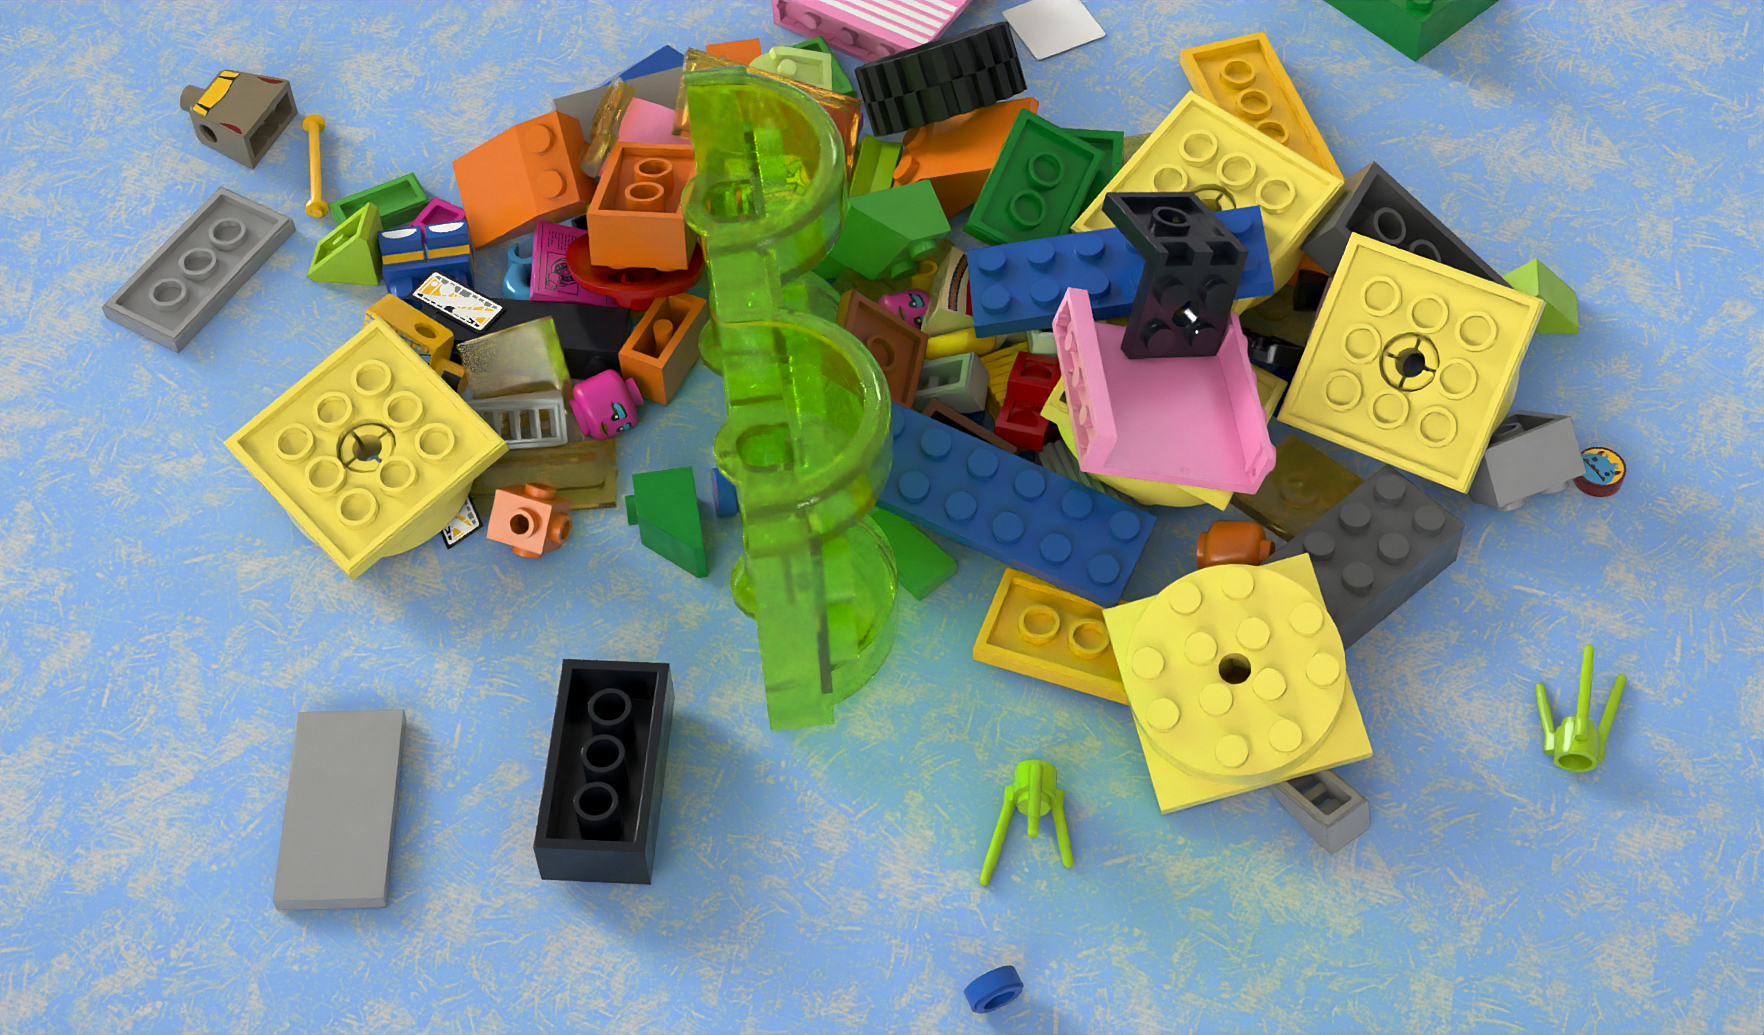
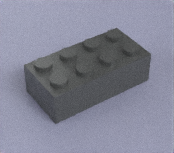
(1388, 213)
(1376, 550)

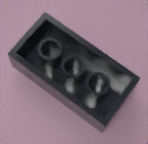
(605, 772)

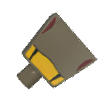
(240, 113)

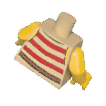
(950, 310)

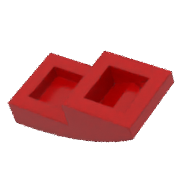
(1027, 391)

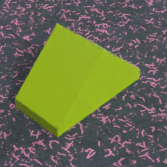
(350, 251)
(1561, 309)

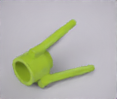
(1576, 741)
(1034, 795)

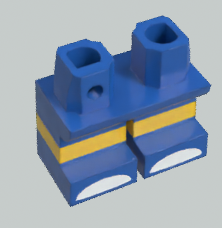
(407, 261)

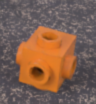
(530, 519)

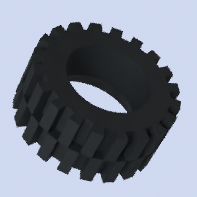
(941, 79)

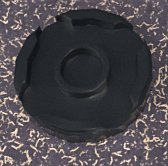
(1273, 349)

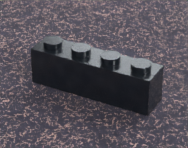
(586, 333)

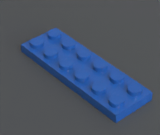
(1025, 281)
(1013, 509)

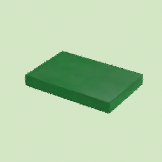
(1034, 183)

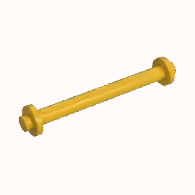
(316, 206)

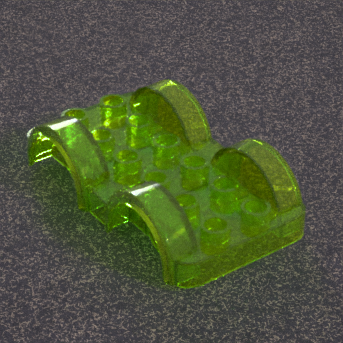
(801, 393)

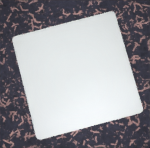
(1053, 25)

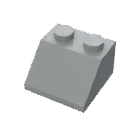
(1526, 457)

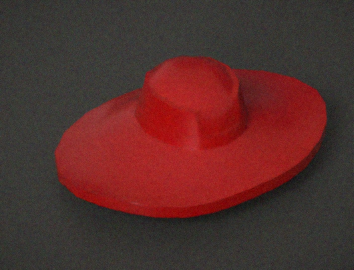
(631, 286)

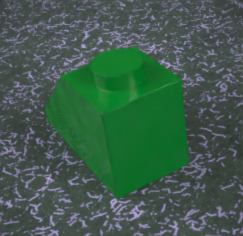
(669, 517)

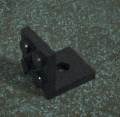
(1186, 259)

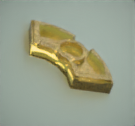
(605, 126)

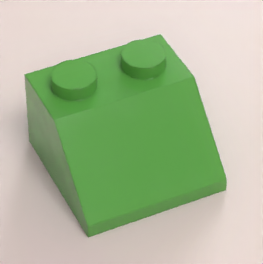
(891, 231)

